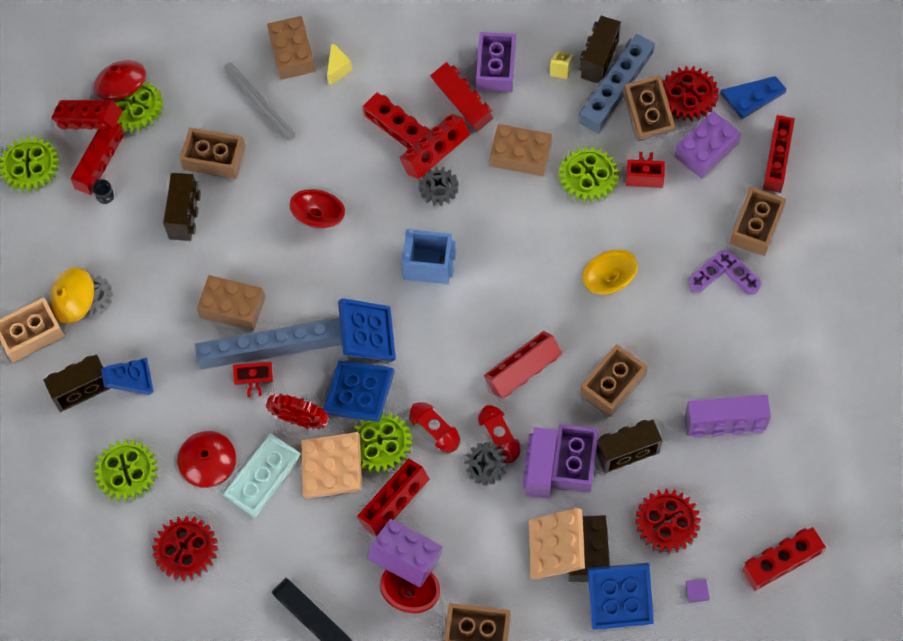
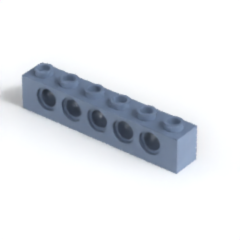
(596, 119)

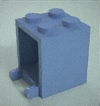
(423, 256)

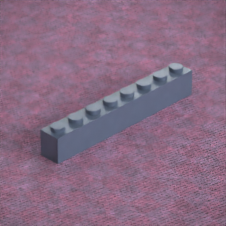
(268, 343)

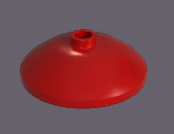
(120, 80)
(317, 208)
(207, 470)
(407, 596)

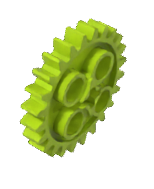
(140, 108)
(12, 165)
(601, 166)
(383, 458)
(143, 464)

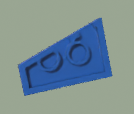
(752, 96)
(129, 377)

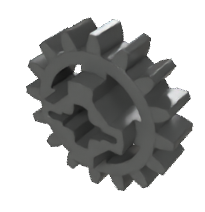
(438, 186)
(486, 455)

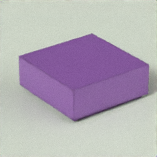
(697, 590)

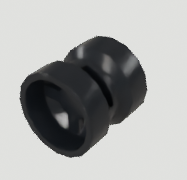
(103, 191)

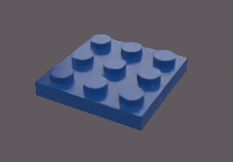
(366, 330)
(359, 391)
(620, 596)

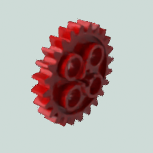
(690, 93)
(297, 411)
(678, 535)
(200, 556)

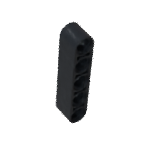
(308, 612)

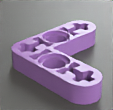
(722, 267)

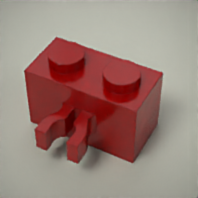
(645, 172)
(253, 373)

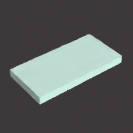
(262, 475)

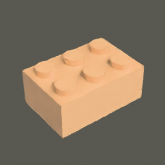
(29, 330)

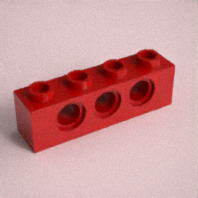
(400, 132)
(434, 146)
(778, 153)
(393, 497)
(807, 538)

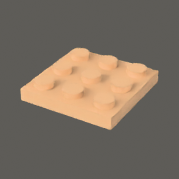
(331, 465)
(556, 544)

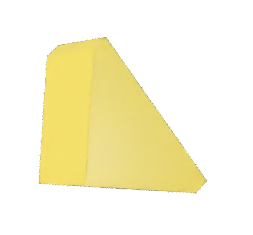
(561, 64)
(338, 65)

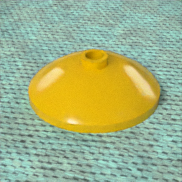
(610, 272)
(71, 295)

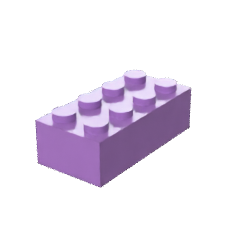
(727, 415)

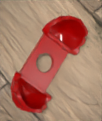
(492, 418)
(446, 437)

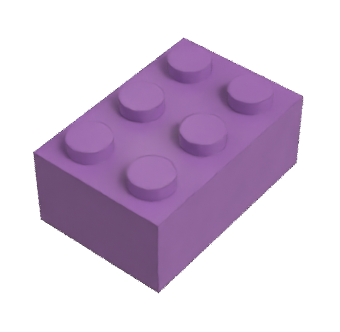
(495, 62)
(707, 144)
(574, 458)
(540, 462)
(405, 553)

